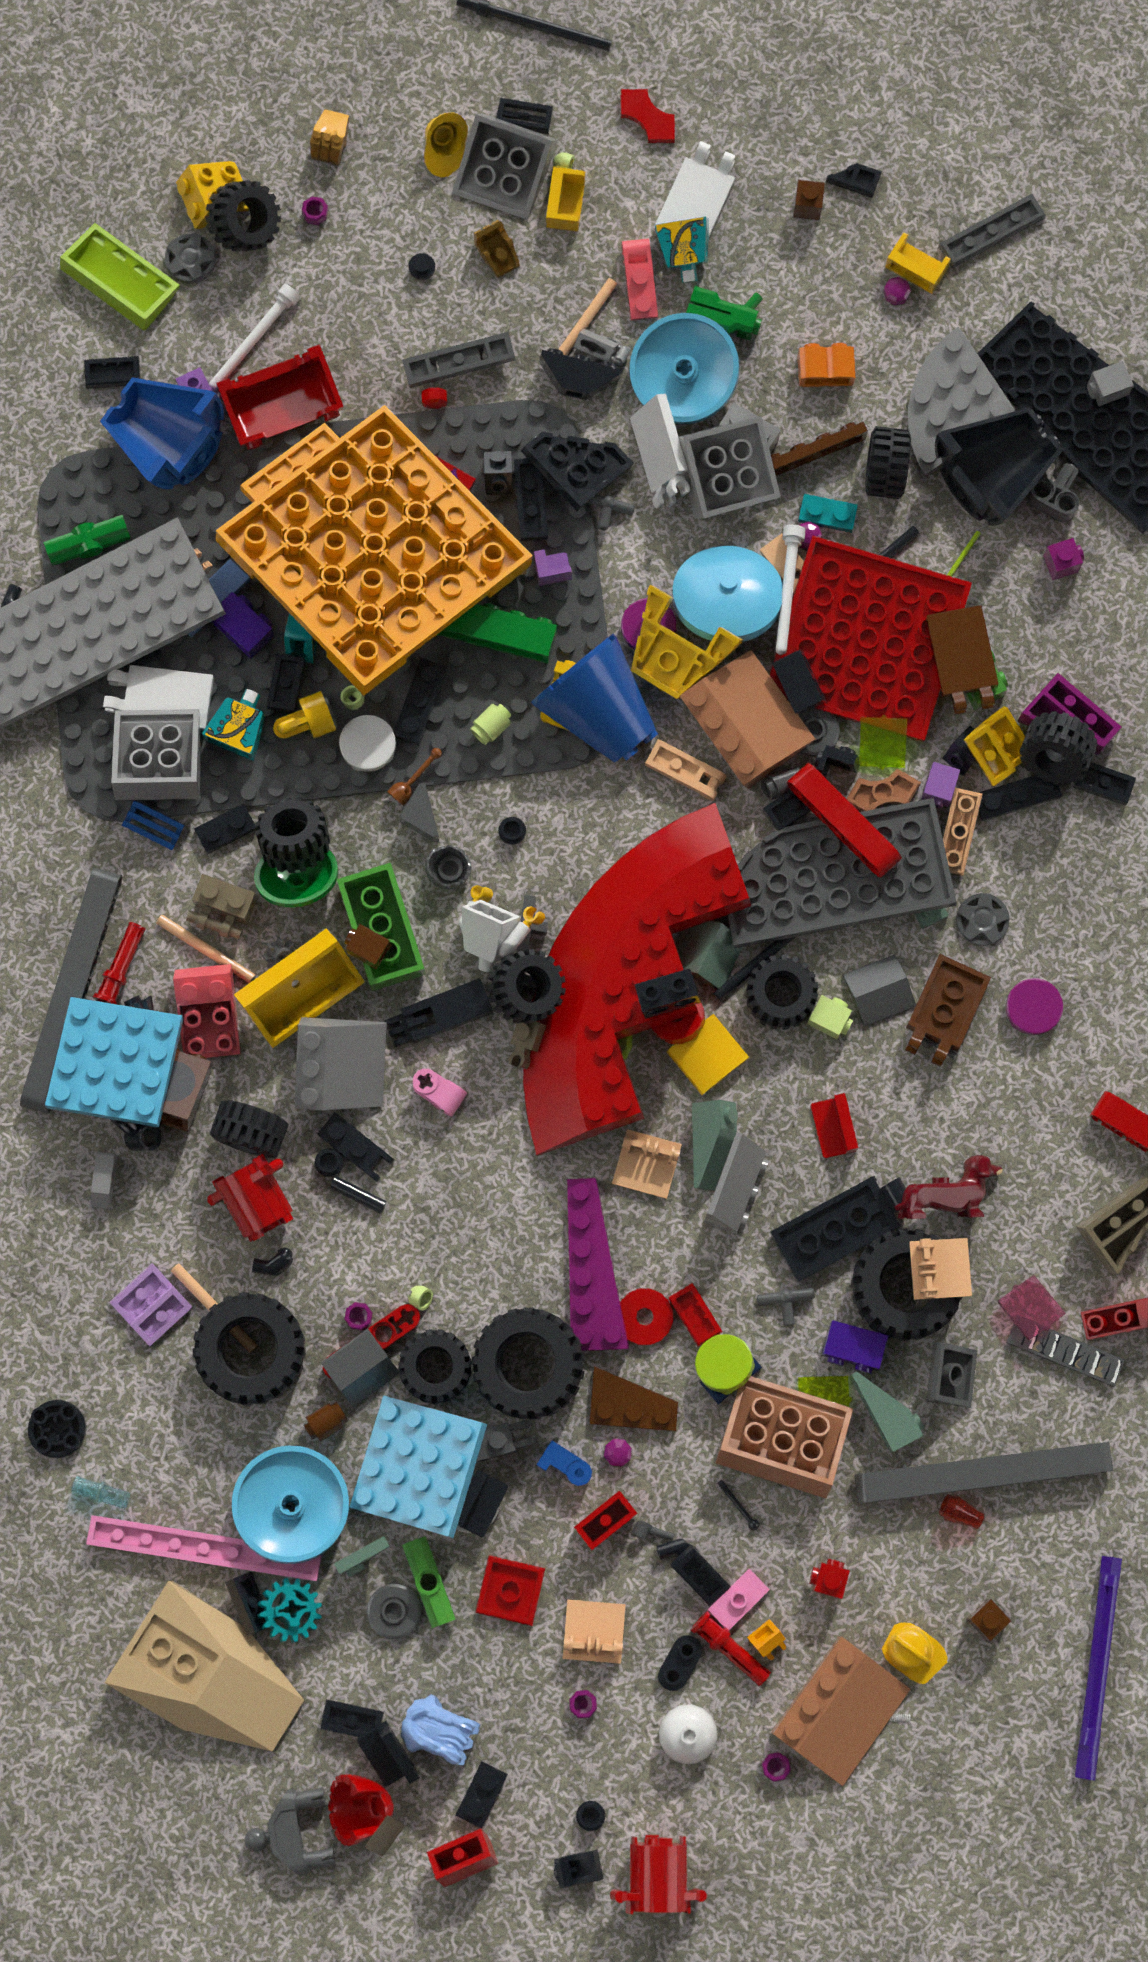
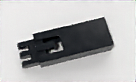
(450, 1011)

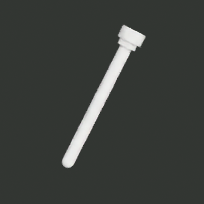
(286, 297)
(793, 537)

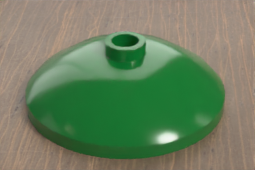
(299, 887)

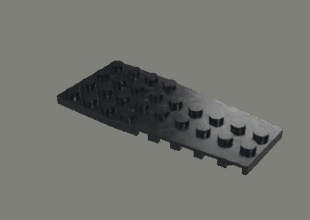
(1050, 373)

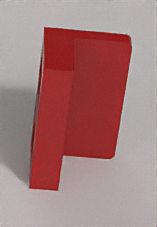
(834, 1126)

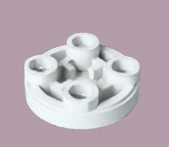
(367, 743)

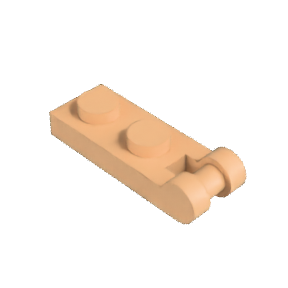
(685, 769)

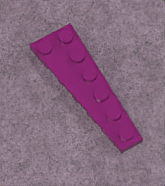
(592, 1281)

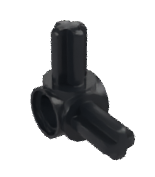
(133, 1135)

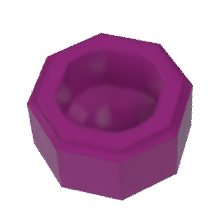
(314, 210)
(897, 291)
(811, 529)
(358, 1316)
(617, 1452)
(583, 1704)
(776, 1766)

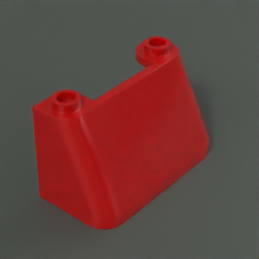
(280, 398)

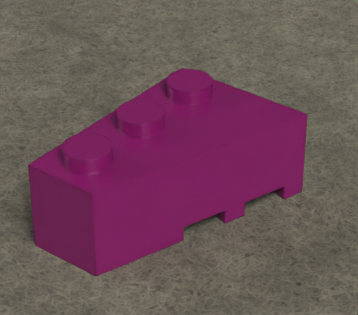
(1062, 697)

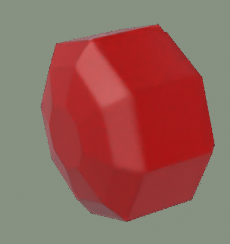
(434, 398)

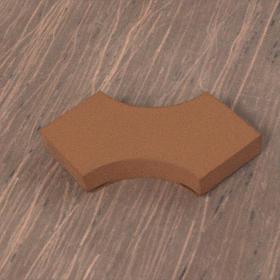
(895, 789)

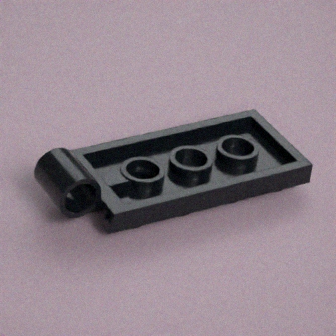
(830, 1230)

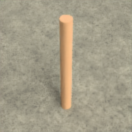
(588, 315)
(205, 948)
(196, 1289)

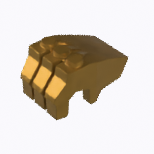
(329, 137)
(496, 248)

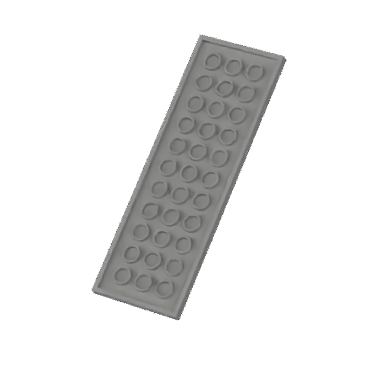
(101, 619)

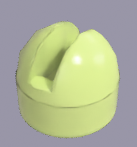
(564, 160)
(356, 694)
(420, 1297)

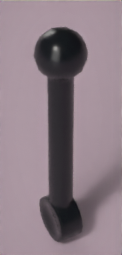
(753, 1524)

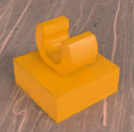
(767, 1638)

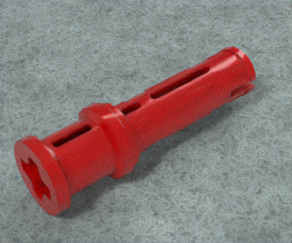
(115, 976)
(720, 1640)

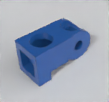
(576, 1470)

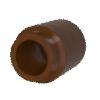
(325, 1421)

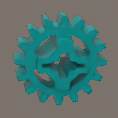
(290, 1622)

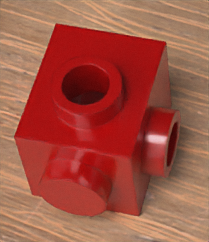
(830, 1578)

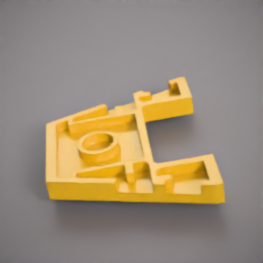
(670, 659)

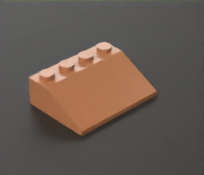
(747, 718)
(785, 1436)
(840, 1710)

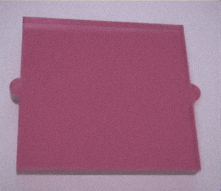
(1031, 1307)

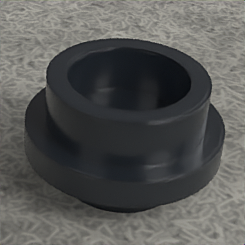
(421, 266)
(512, 830)
(328, 1162)
(590, 1815)

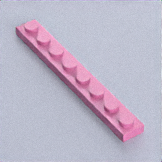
(190, 1547)

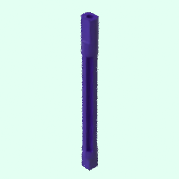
(1098, 1668)

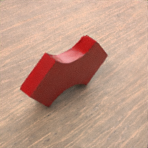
(656, 123)

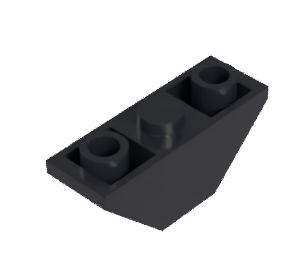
(577, 374)

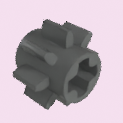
(277, 948)

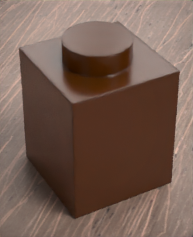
(809, 199)
(367, 946)
(988, 1619)

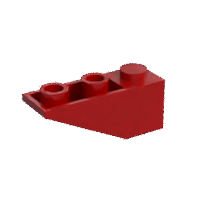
(1116, 1319)

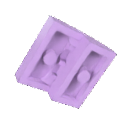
(150, 1304)

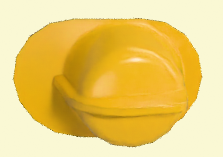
(445, 143)
(914, 1652)

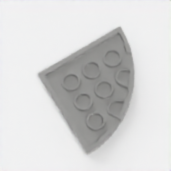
(949, 393)

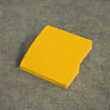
(997, 745)
(708, 1056)

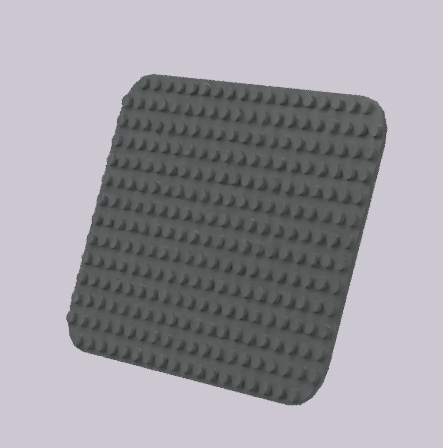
(108, 484)

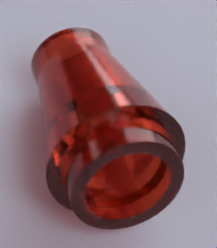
(958, 1511)

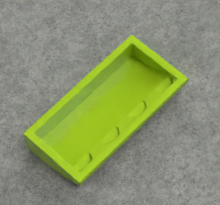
(118, 276)

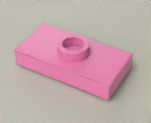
(738, 1599)

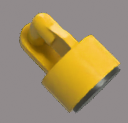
(315, 715)

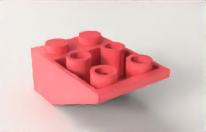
(208, 1010)

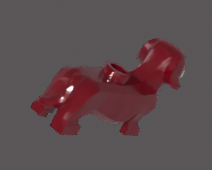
(950, 1197)

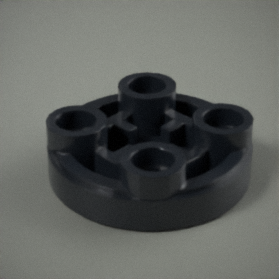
(56, 1428)

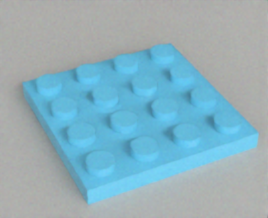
(114, 1062)
(418, 1466)

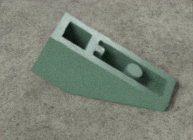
(713, 1134)
(891, 1417)

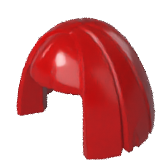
(357, 1808)

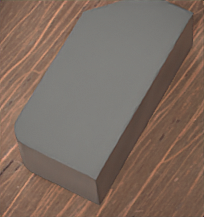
(103, 1180)

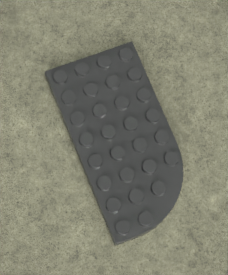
(813, 883)

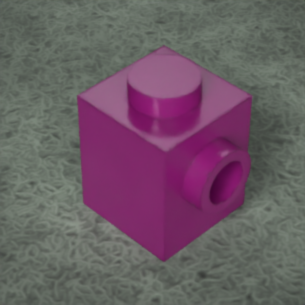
(1063, 558)

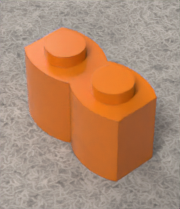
(826, 365)

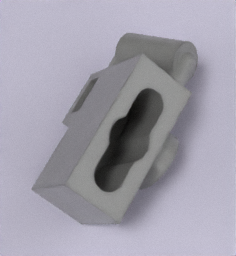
(601, 348)

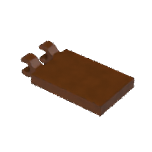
(963, 656)
(946, 1007)

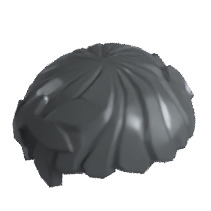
(448, 867)

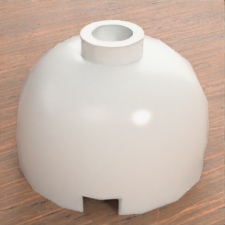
(688, 1734)

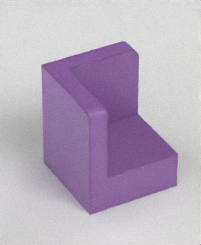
(552, 567)

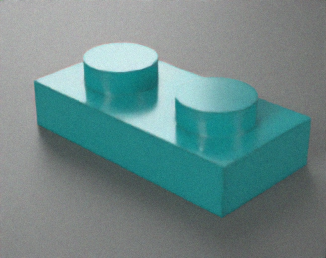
(828, 513)

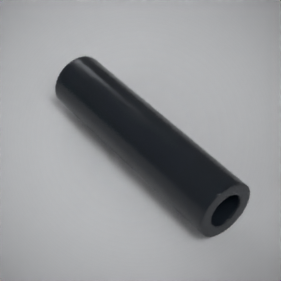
(357, 1194)

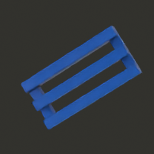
(174, 835)

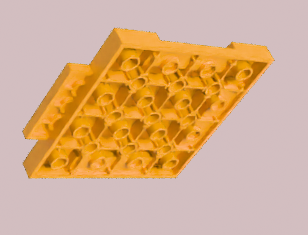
(369, 544)

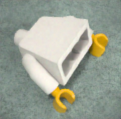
(493, 931)

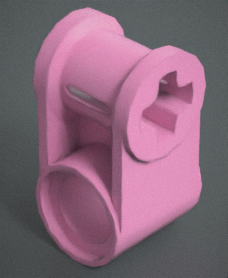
(442, 1094)

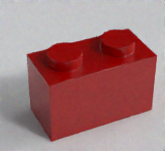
(605, 1520)
(462, 1858)

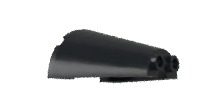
(995, 462)

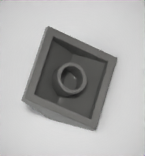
(879, 990)
(360, 1367)

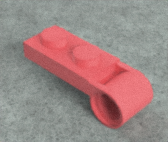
(639, 279)

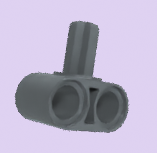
(1057, 493)

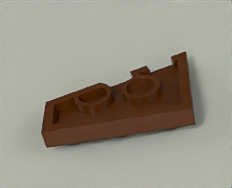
(629, 1405)

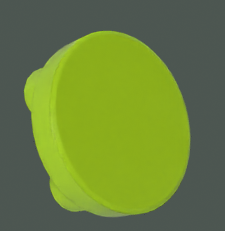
(724, 1363)

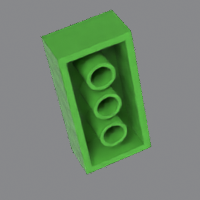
(376, 903)

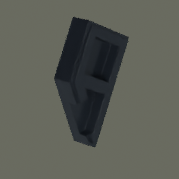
(857, 179)

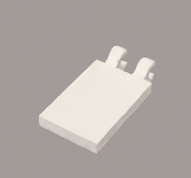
(699, 189)
(660, 450)
(161, 690)

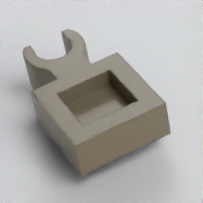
(526, 1038)

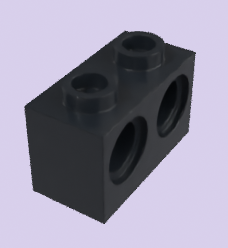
(667, 993)

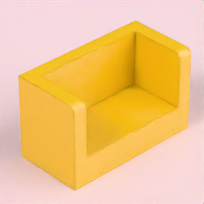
(565, 199)
(916, 265)

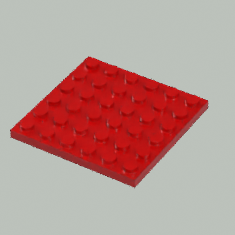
(869, 632)

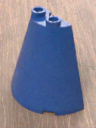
(166, 429)
(600, 702)

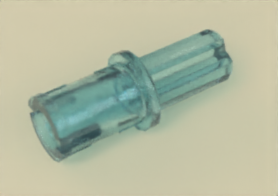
(100, 1492)

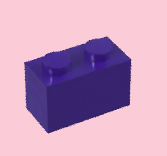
(243, 625)
(854, 1346)

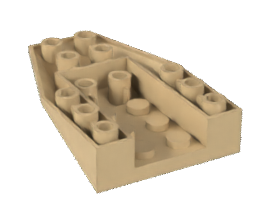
(205, 1673)

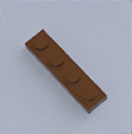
(822, 446)

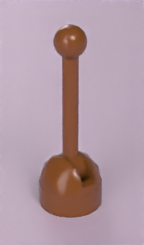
(401, 790)

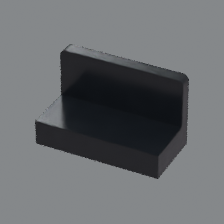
(481, 1503)
(387, 1755)

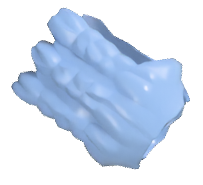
(437, 1730)

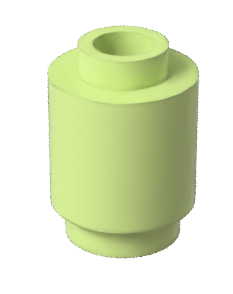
(491, 723)

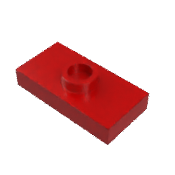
(695, 1314)

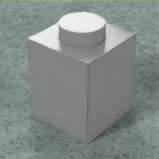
(1110, 383)

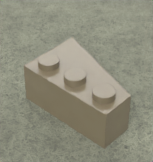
(1118, 1226)

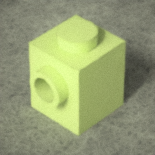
(831, 1017)

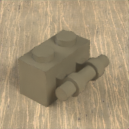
(225, 900)

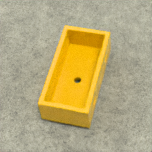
(319, 968)

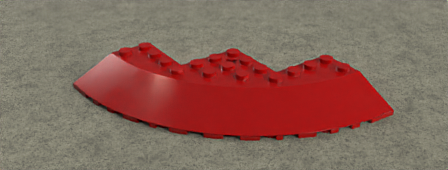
(607, 945)

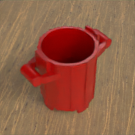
(253, 1197)
(658, 1877)

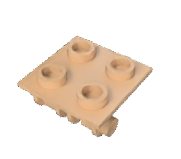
(646, 1164)
(940, 1268)
(594, 1631)

